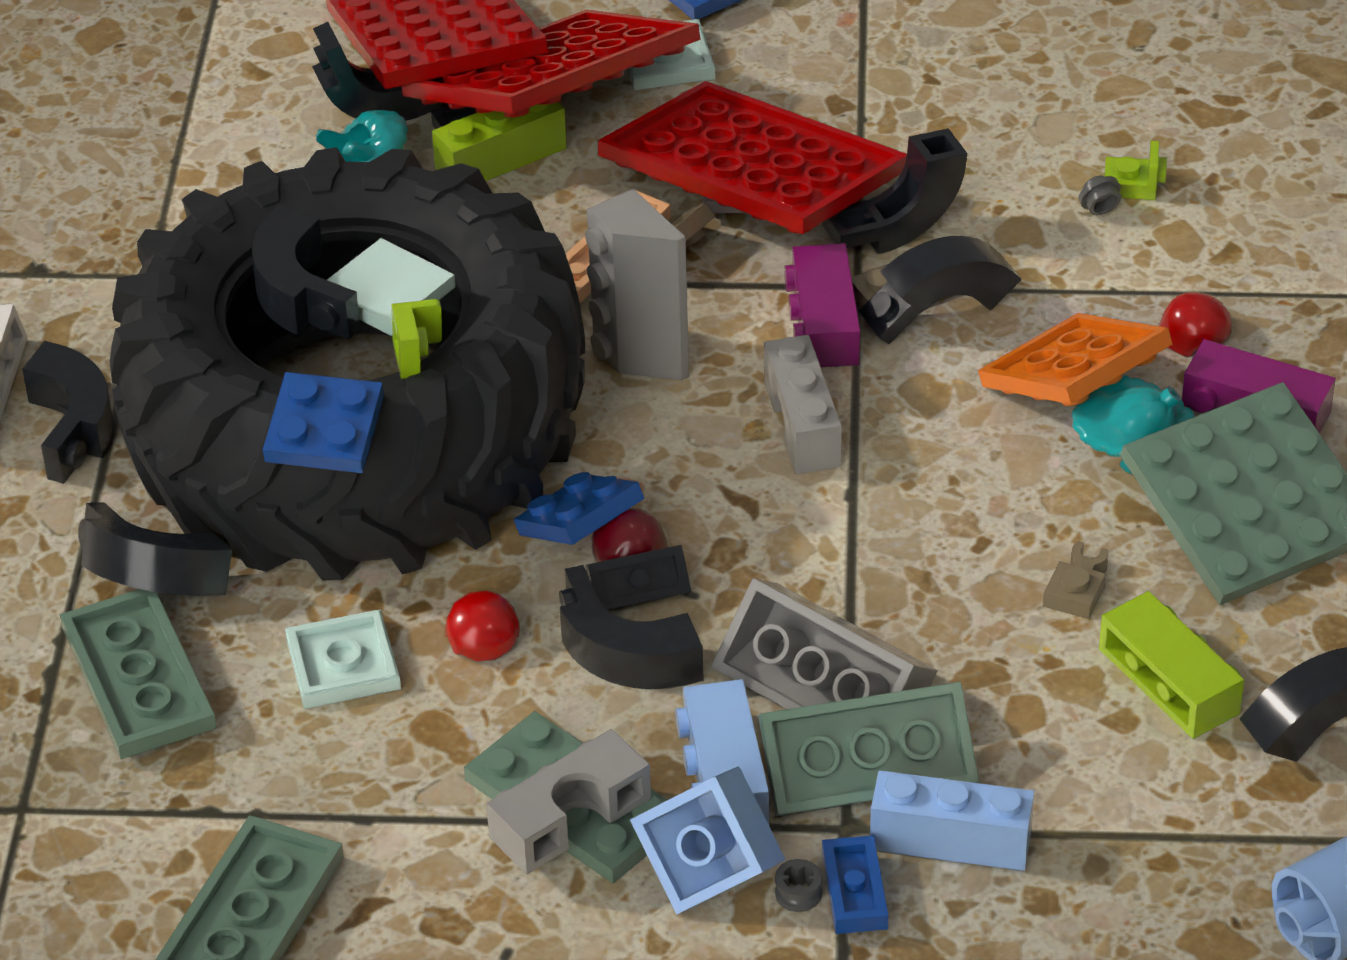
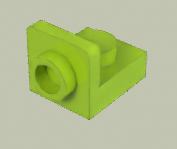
(1138, 176)
(412, 329)

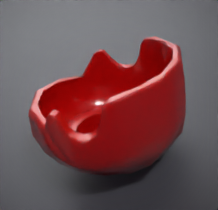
(1194, 318)
(482, 626)

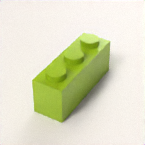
(499, 142)
(1171, 664)

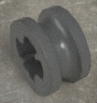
(798, 898)

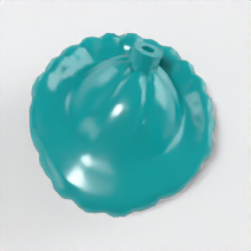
(367, 136)
(1125, 414)

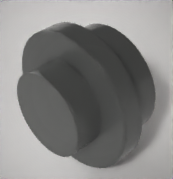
(1100, 194)

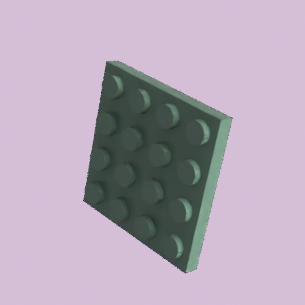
(1246, 491)

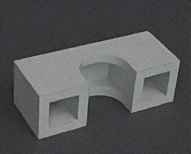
(801, 393)
(598, 775)

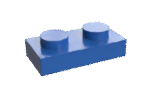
(854, 884)

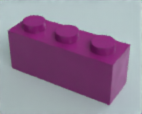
(824, 302)
(1227, 374)

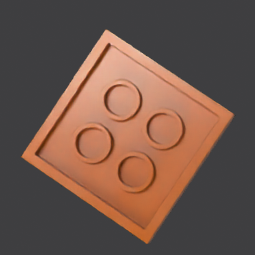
(1075, 358)

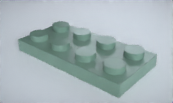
(137, 672)
(834, 749)
(591, 838)
(256, 895)

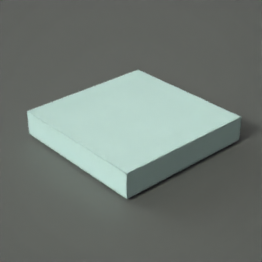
(689, 66)
(389, 276)
(342, 659)

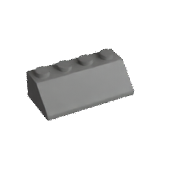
(637, 288)
(808, 654)

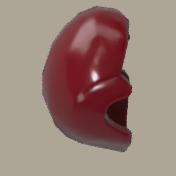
(627, 535)

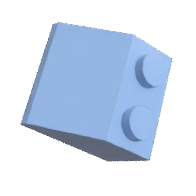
(707, 839)

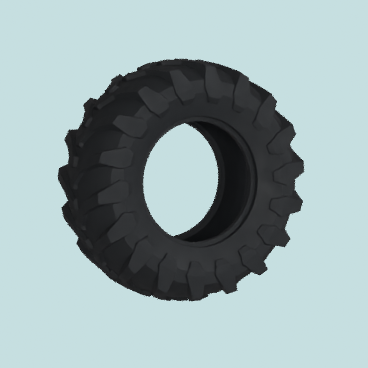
(445, 441)

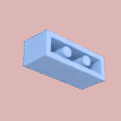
(721, 736)
(952, 820)

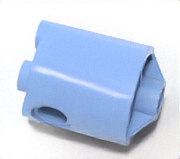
(1313, 903)

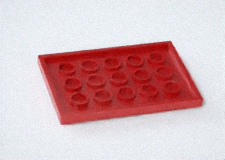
(435, 38)
(580, 52)
(753, 156)

